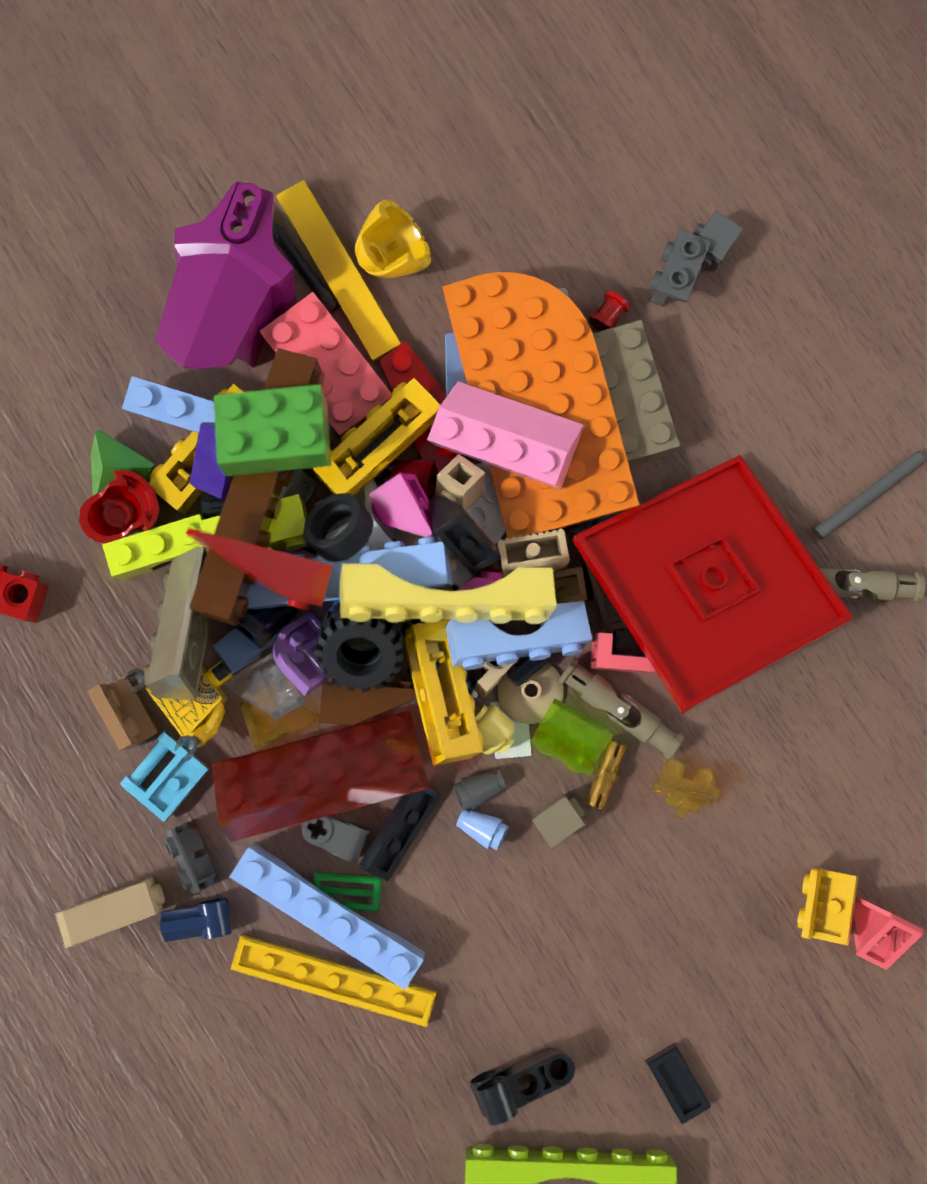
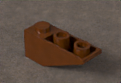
(355, 706)

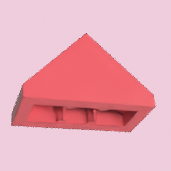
(880, 934)

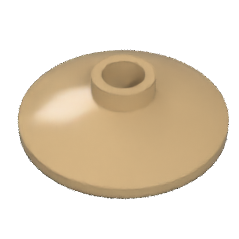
(530, 709)

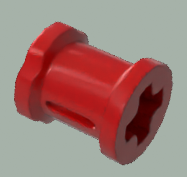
(609, 311)

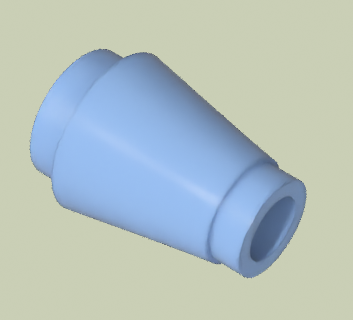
(483, 828)

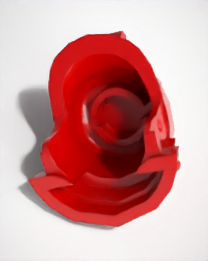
(120, 508)

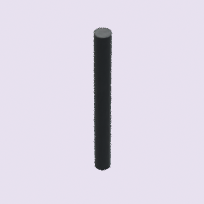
(304, 268)

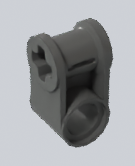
(342, 837)

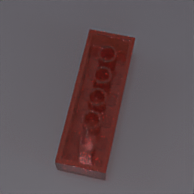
(319, 776)

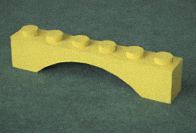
(375, 593)

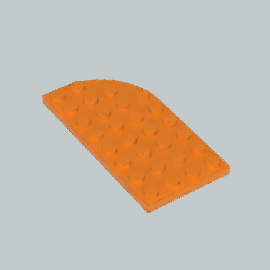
(538, 349)

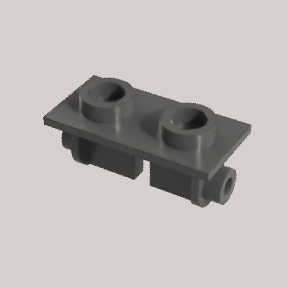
(192, 870)

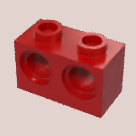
(9, 587)

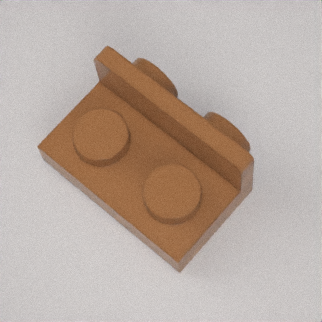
(123, 713)

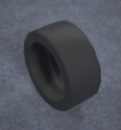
(350, 540)

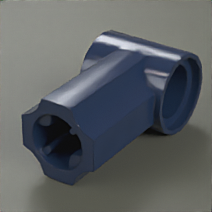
(207, 919)

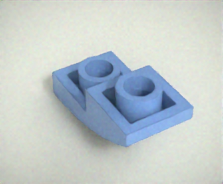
(237, 650)

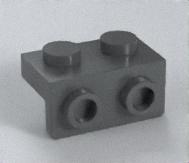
(681, 269)

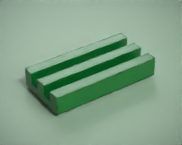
(352, 878)

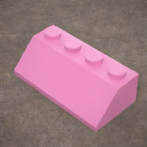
(506, 434)

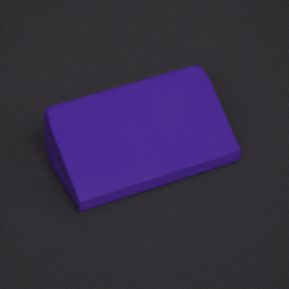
(205, 472)

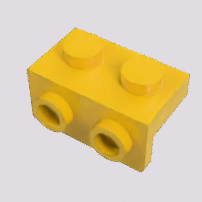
(828, 905)

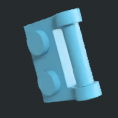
(172, 784)

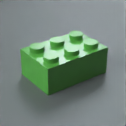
(272, 430)

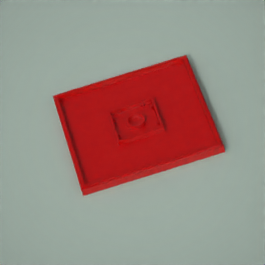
(711, 582)

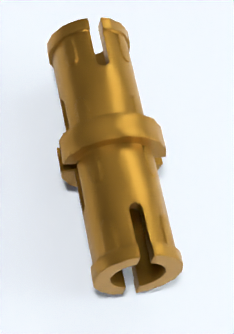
(606, 775)

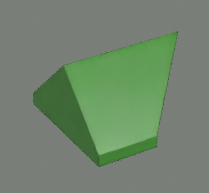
(110, 456)

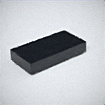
(678, 1083)

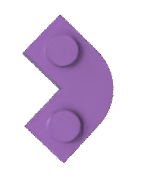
(295, 654)

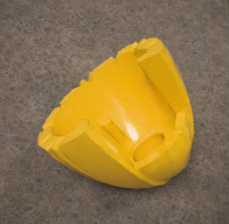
(391, 243)

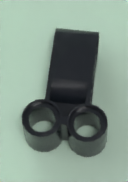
(499, 1092)

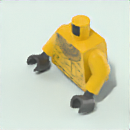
(198, 718)

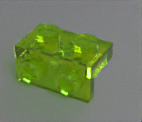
(571, 737)

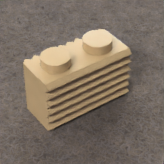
(533, 551)

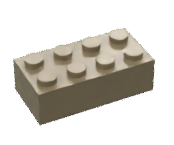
(636, 393)

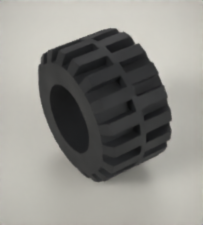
(356, 667)

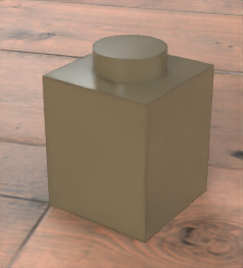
(559, 819)

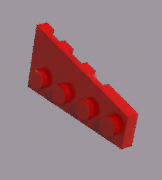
(403, 366)

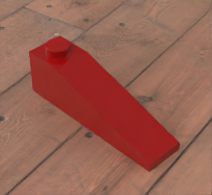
(282, 573)

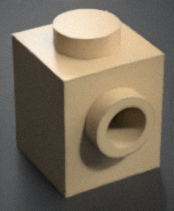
(460, 482)

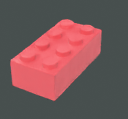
(348, 381)

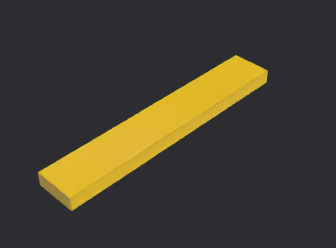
(338, 271)
(332, 980)

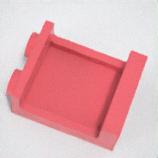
(602, 657)

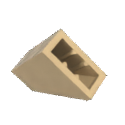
(110, 911)

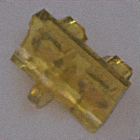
(684, 793)

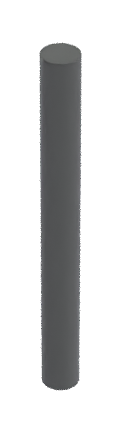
(869, 495)

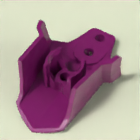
(226, 284)

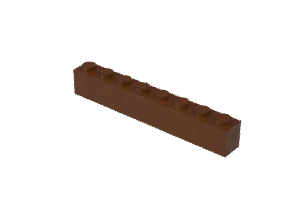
(250, 509)

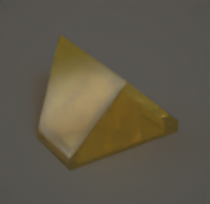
(268, 731)

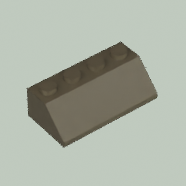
(181, 633)

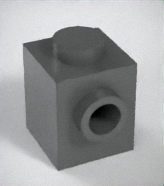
(721, 234)

